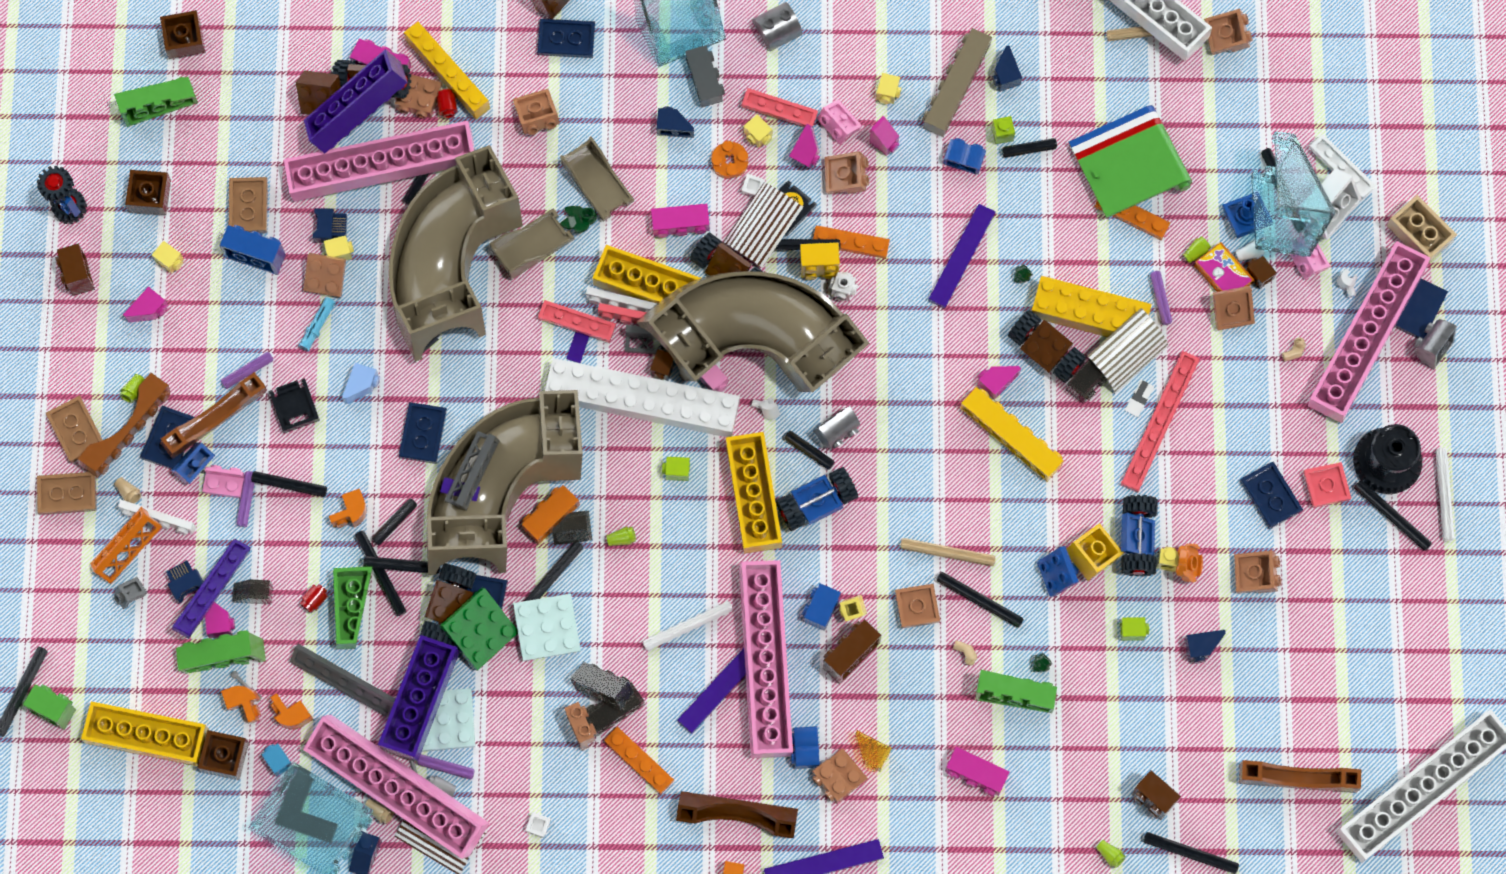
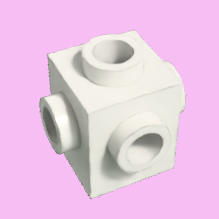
(843, 292)

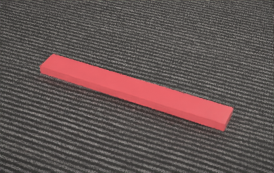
(1160, 421)

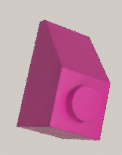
(884, 136)
(806, 148)
(146, 307)
(997, 379)
(218, 622)

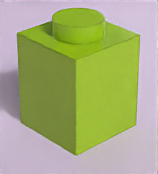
(1003, 130)
(676, 468)
(1133, 628)

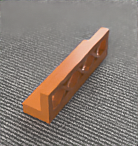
(119, 542)

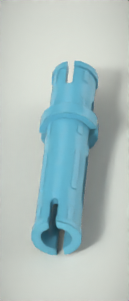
(313, 330)

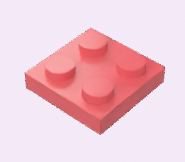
(1327, 485)

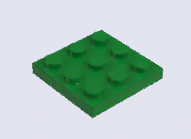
(479, 629)

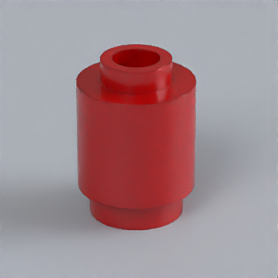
(446, 103)
(314, 598)

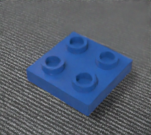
(1240, 215)
(1058, 571)

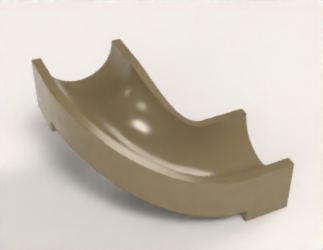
(438, 244)
(758, 313)
(535, 444)

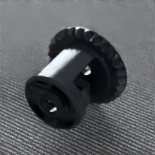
(1388, 459)

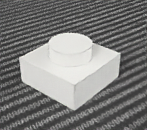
(752, 185)
(538, 825)

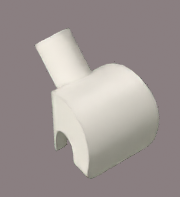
(1345, 282)
(769, 408)

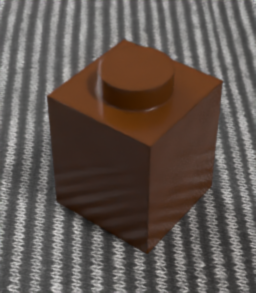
(1261, 271)
(662, 365)

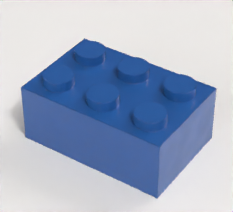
(252, 249)

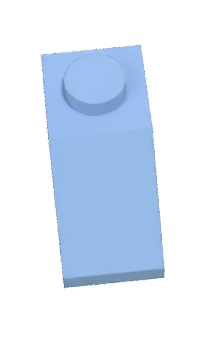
(360, 383)

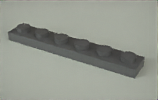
(342, 680)

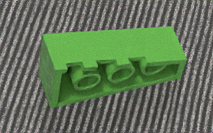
(155, 100)
(349, 602)
(220, 652)
(1015, 692)

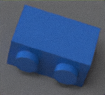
(192, 463)
(821, 607)

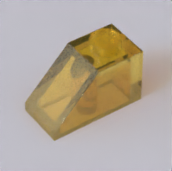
(872, 752)

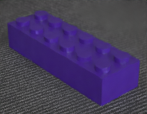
(355, 101)
(418, 698)

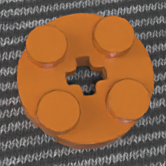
(730, 170)
(1189, 562)

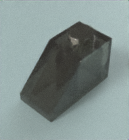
(573, 528)
(253, 592)

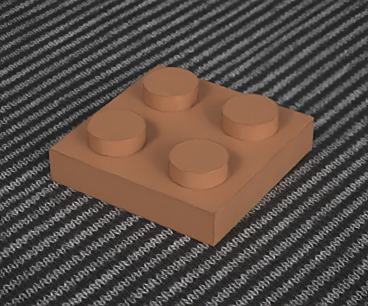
(324, 274)
(1233, 308)
(917, 606)

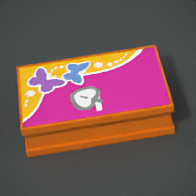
(1223, 269)

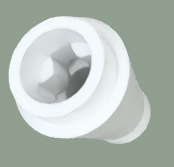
(1248, 252)

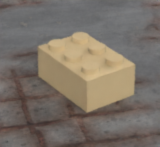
(1421, 228)

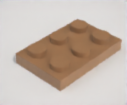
(249, 203)
(74, 427)
(66, 493)

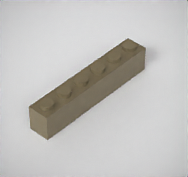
(957, 82)

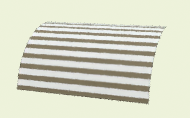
(1129, 349)

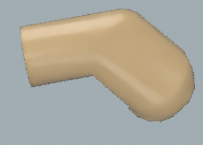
(1296, 351)
(968, 651)

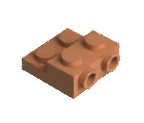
(1229, 32)
(421, 97)
(536, 112)
(846, 173)
(1257, 572)
(577, 718)
(838, 776)

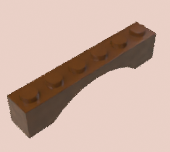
(772, 818)

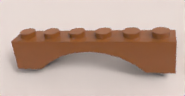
(195, 429)
(99, 455)
(1303, 778)

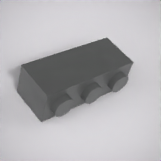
(704, 76)

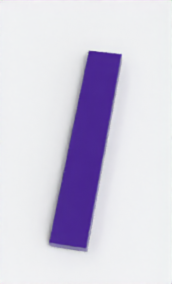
(961, 256)
(211, 588)
(714, 694)
(833, 860)

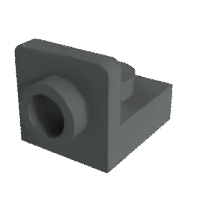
(129, 592)

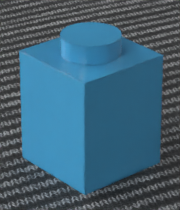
(276, 759)

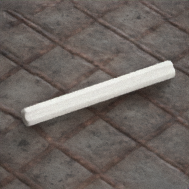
(1444, 494)
(687, 625)

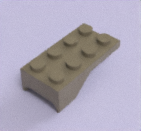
(596, 178)
(531, 244)

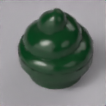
(1022, 274)
(1041, 663)

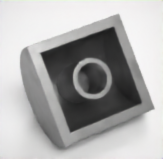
(778, 26)
(1436, 342)
(838, 427)

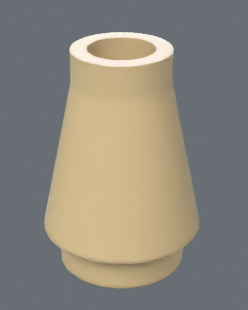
(127, 490)
(380, 812)

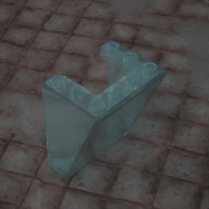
(678, 26)
(1289, 201)
(311, 820)

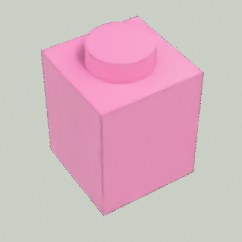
(715, 379)

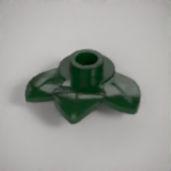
(578, 218)

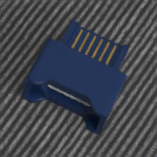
(329, 224)
(183, 581)

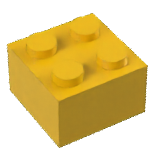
(819, 260)
(1094, 552)

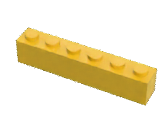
(447, 70)
(1012, 434)

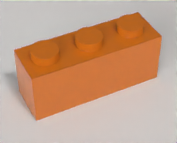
(549, 513)

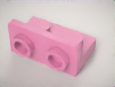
(838, 121)
(1311, 265)
(223, 481)

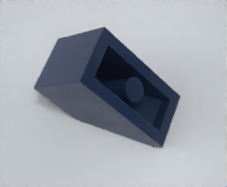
(1006, 71)
(673, 124)
(1201, 645)
(364, 854)

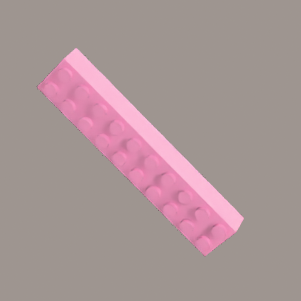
(377, 161)
(1369, 332)
(765, 659)
(396, 786)

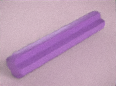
(1161, 297)
(247, 370)
(245, 501)
(445, 766)

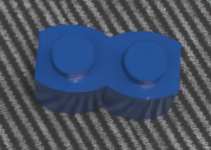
(964, 156)
(806, 747)

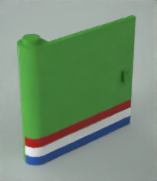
(1131, 161)

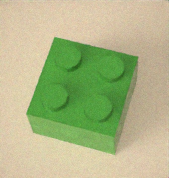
(49, 706)

